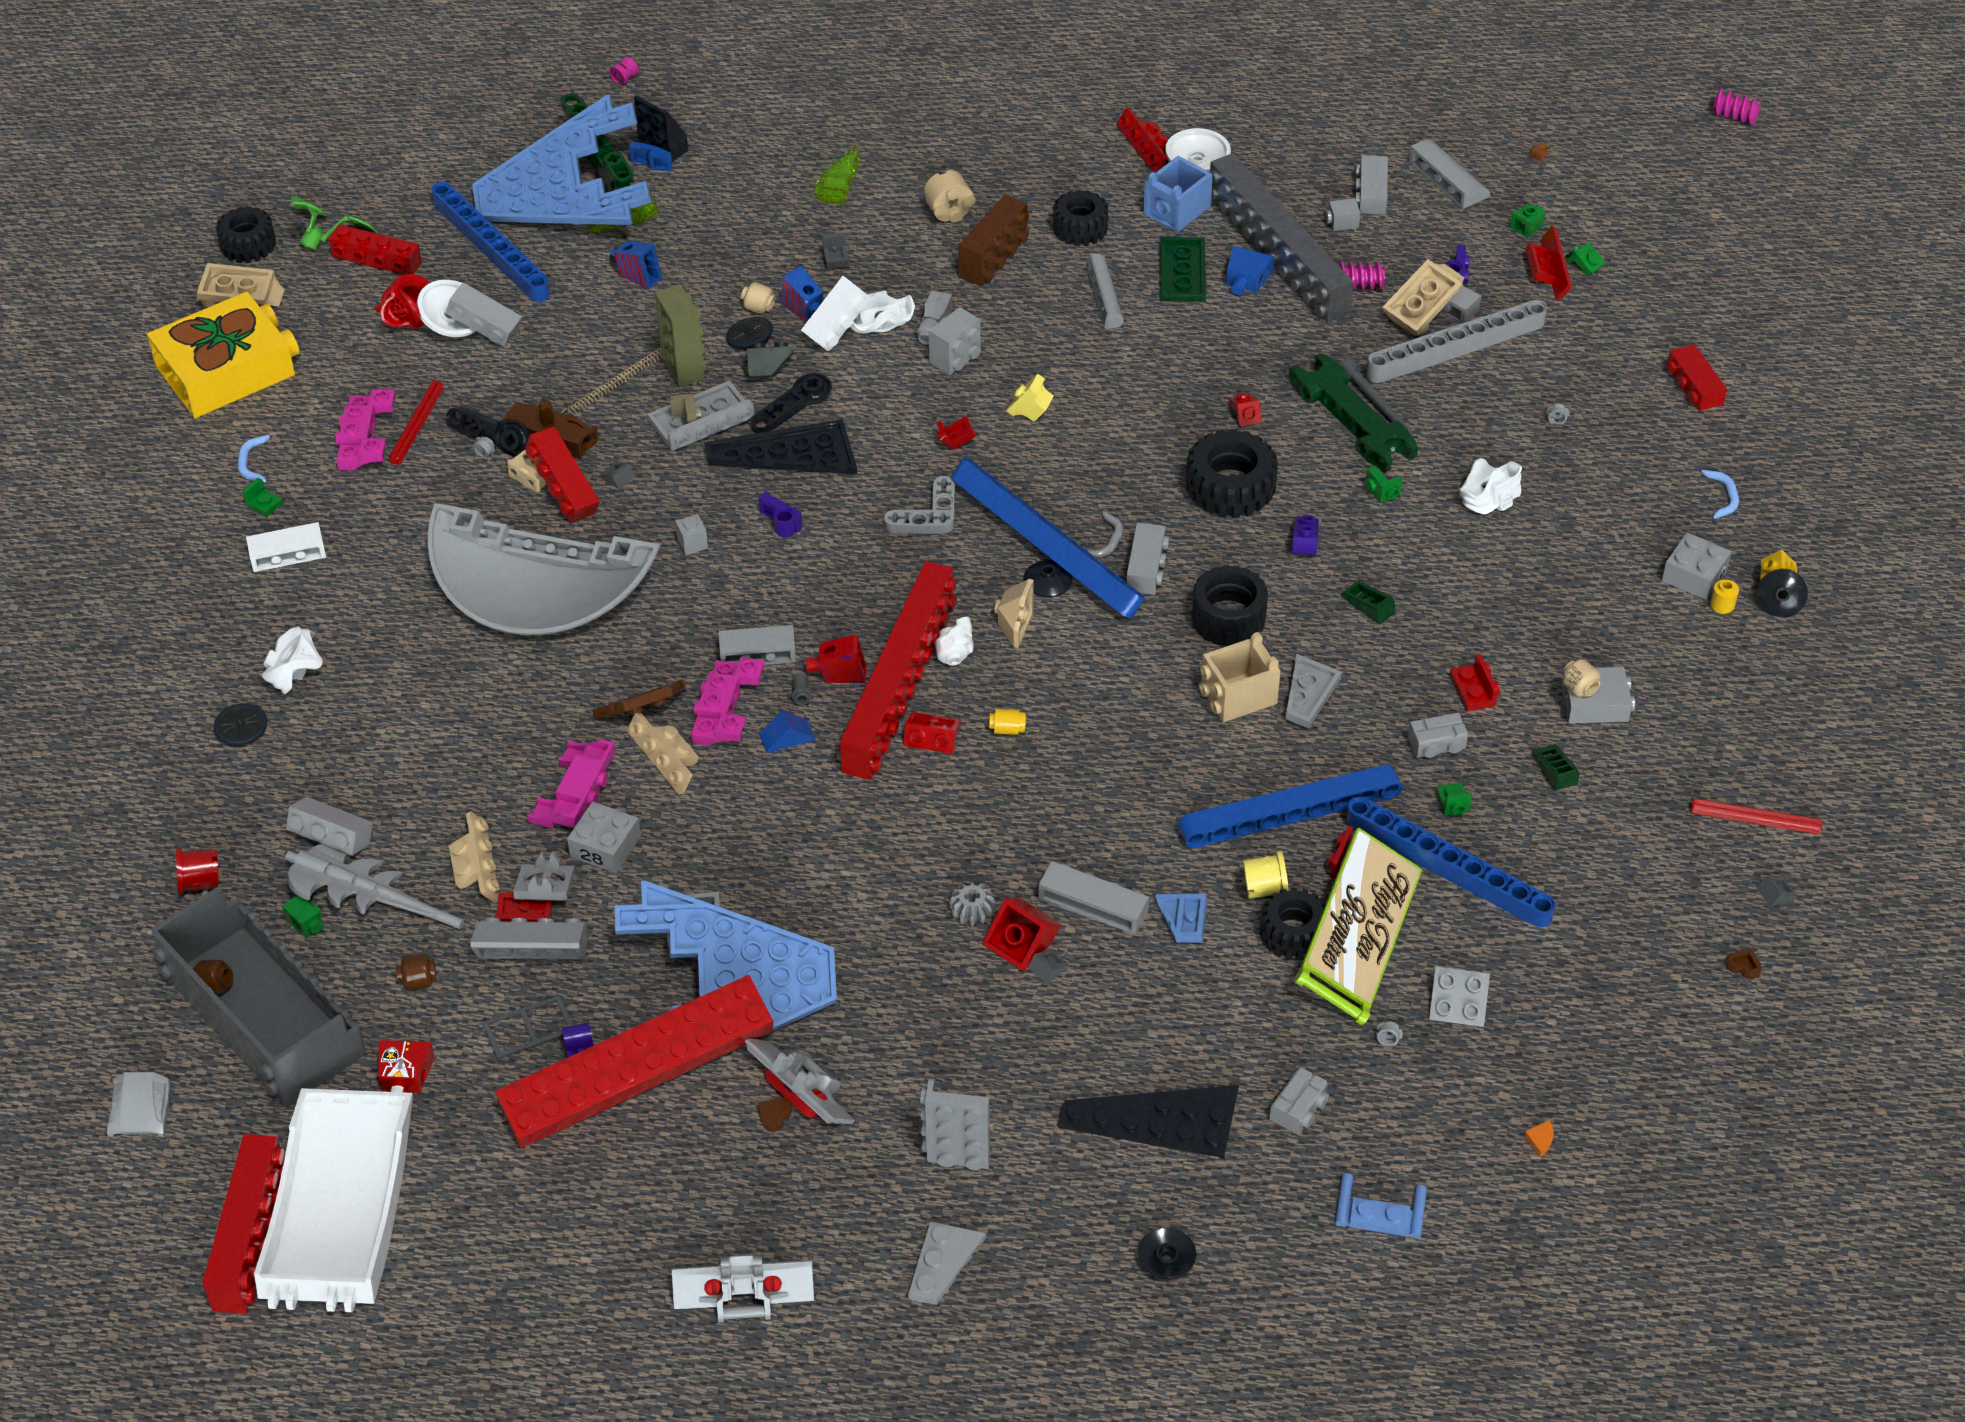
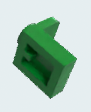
(260, 499)
(1453, 799)

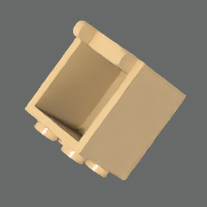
(1240, 678)

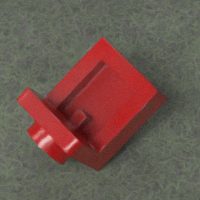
(1247, 409)
(956, 433)

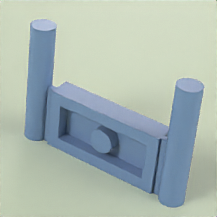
(1380, 1215)

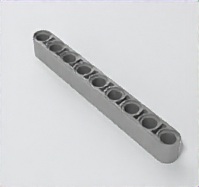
(1455, 341)

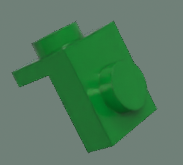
(1586, 258)
(1381, 487)

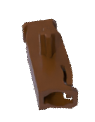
(543, 417)

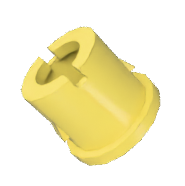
(1265, 875)

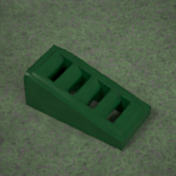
(1377, 612)
(1557, 781)

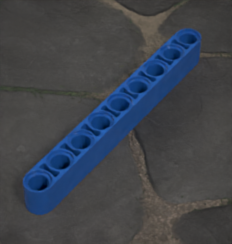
(491, 242)
(1288, 806)
(1451, 862)

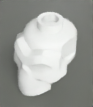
(955, 642)

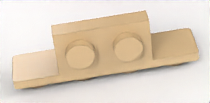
(665, 750)
(473, 859)

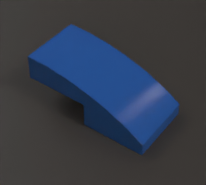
(648, 154)

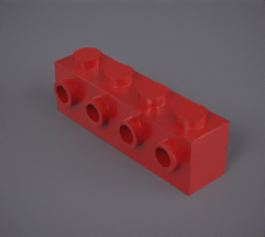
(375, 250)
(562, 474)

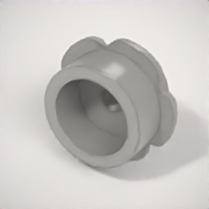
(1562, 415)
(483, 446)
(1390, 1031)

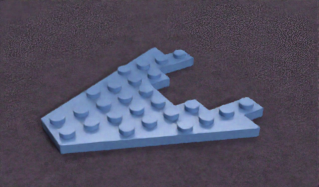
(546, 178)
(787, 969)

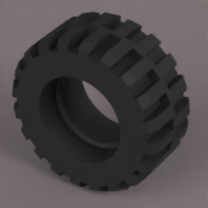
(1231, 452)

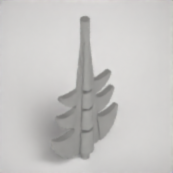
(326, 866)

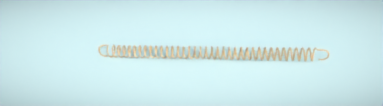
(612, 382)

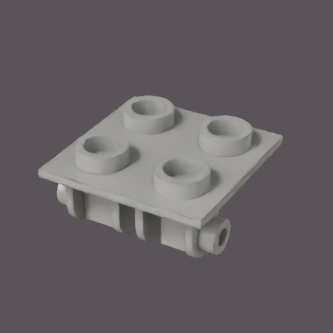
(1459, 996)

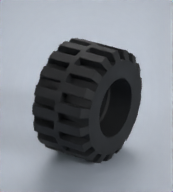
(1080, 217)
(246, 234)
(1290, 906)

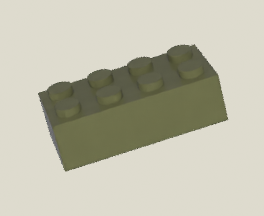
(680, 335)

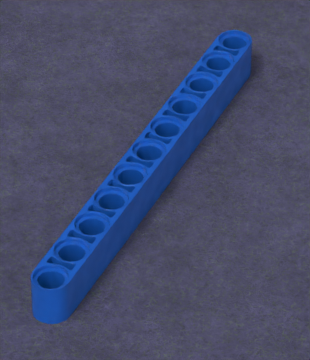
(1048, 538)

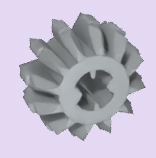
(972, 903)

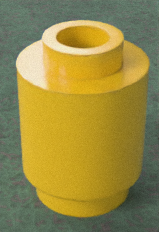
(1724, 596)
(1008, 721)

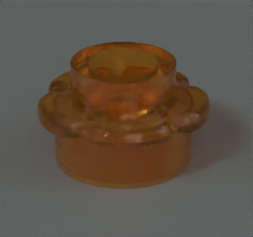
(1540, 151)

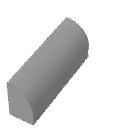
(1447, 174)

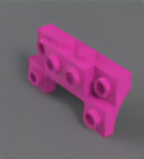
(358, 427)
(718, 700)
(579, 786)

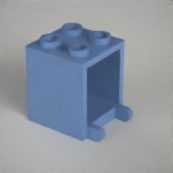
(1177, 193)

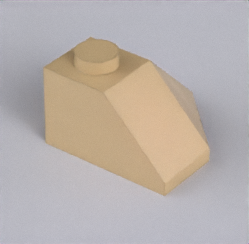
(1015, 611)

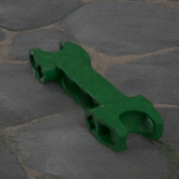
(608, 163)
(1374, 434)

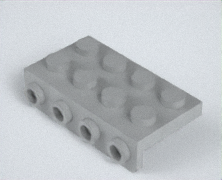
(719, 408)
(955, 1128)

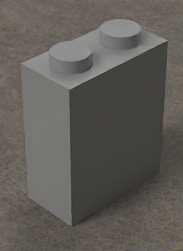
(1607, 704)

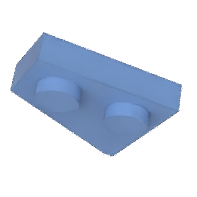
(1184, 915)

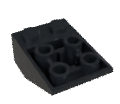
(659, 128)

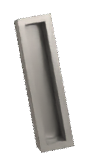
(1093, 897)

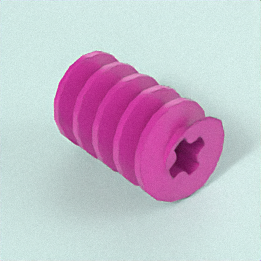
(1736, 107)
(1365, 275)

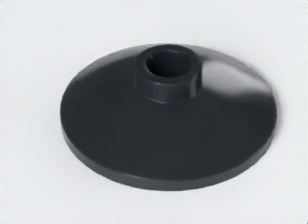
(1049, 578)
(1782, 580)
(1171, 1243)

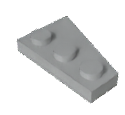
(1310, 690)
(941, 1260)

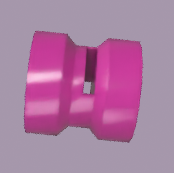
(624, 70)

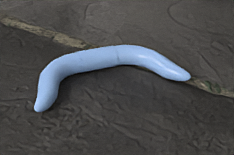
(243, 458)
(1731, 490)

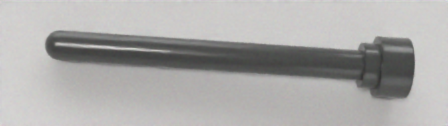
(1352, 370)

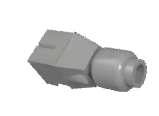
(936, 309)

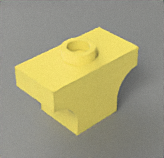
(1030, 399)

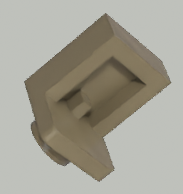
(685, 406)

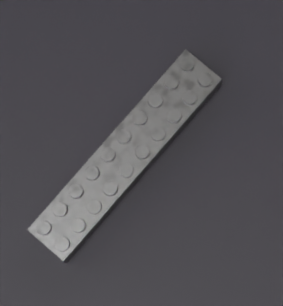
(1281, 236)

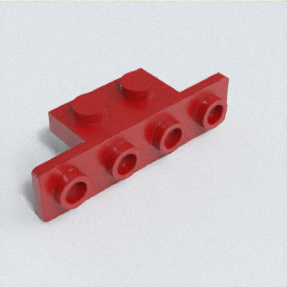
(1145, 139)
(1549, 264)

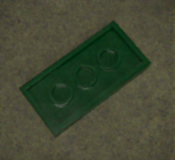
(1183, 269)

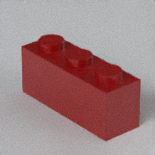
(1696, 377)

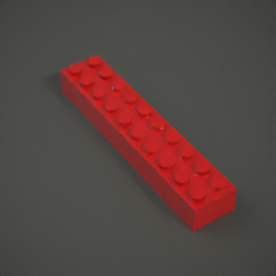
(898, 671)
(634, 1061)

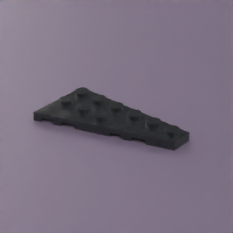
(801, 448)
(1177, 1119)

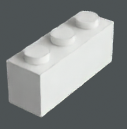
(836, 313)
(285, 547)

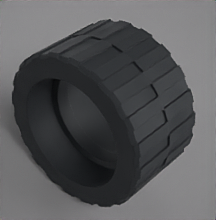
(1229, 584)

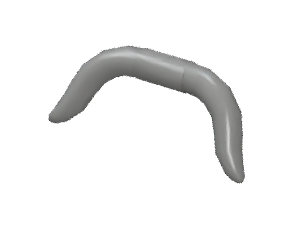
(1115, 538)

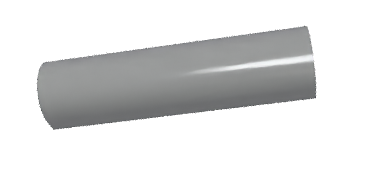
(1104, 292)

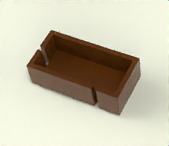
(993, 240)

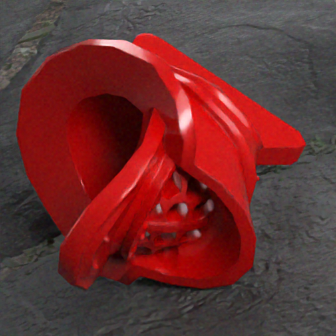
(400, 302)

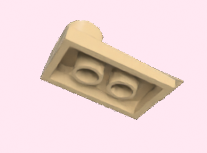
(227, 281)
(1423, 297)

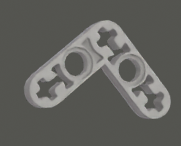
(937, 514)

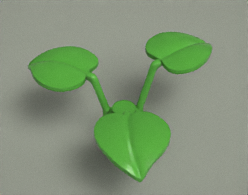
(313, 233)

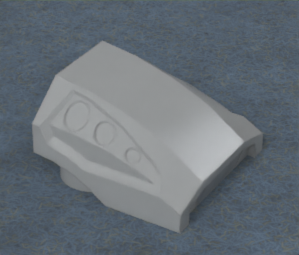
(139, 1104)

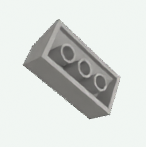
(530, 939)

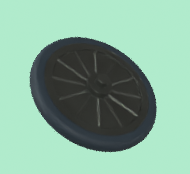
(749, 331)
(240, 724)

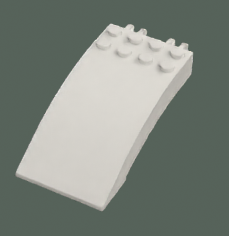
(335, 1198)

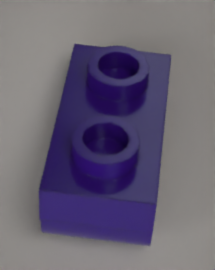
(1460, 262)
(786, 518)
(1305, 535)
(577, 1038)

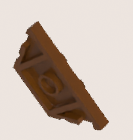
(635, 703)

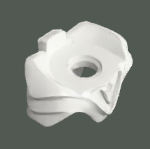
(892, 313)
(1500, 489)
(291, 658)

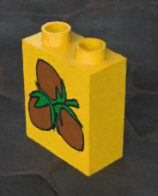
(223, 353)

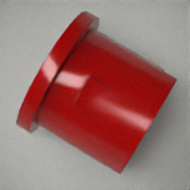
(196, 870)

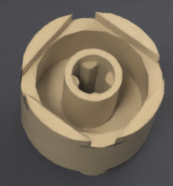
(949, 196)

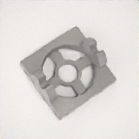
(544, 887)

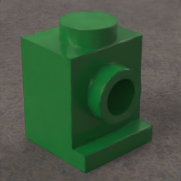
(1530, 215)
(303, 916)

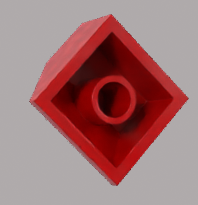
(1020, 932)

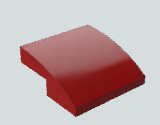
(528, 909)

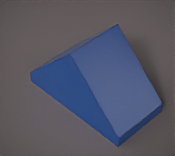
(786, 731)

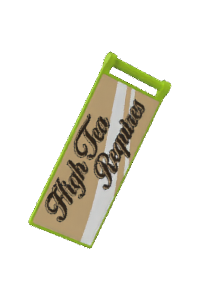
(1359, 924)

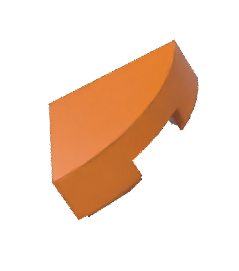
(1540, 1137)

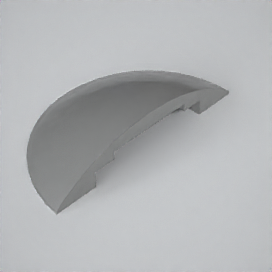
(530, 579)

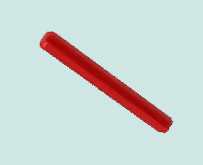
(416, 422)
(1756, 816)

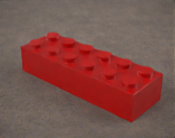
(244, 1224)

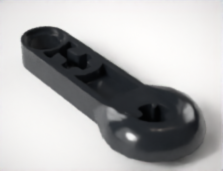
(793, 401)
(498, 431)

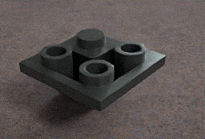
(767, 360)

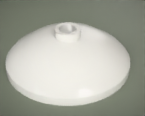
(1197, 146)
(433, 305)

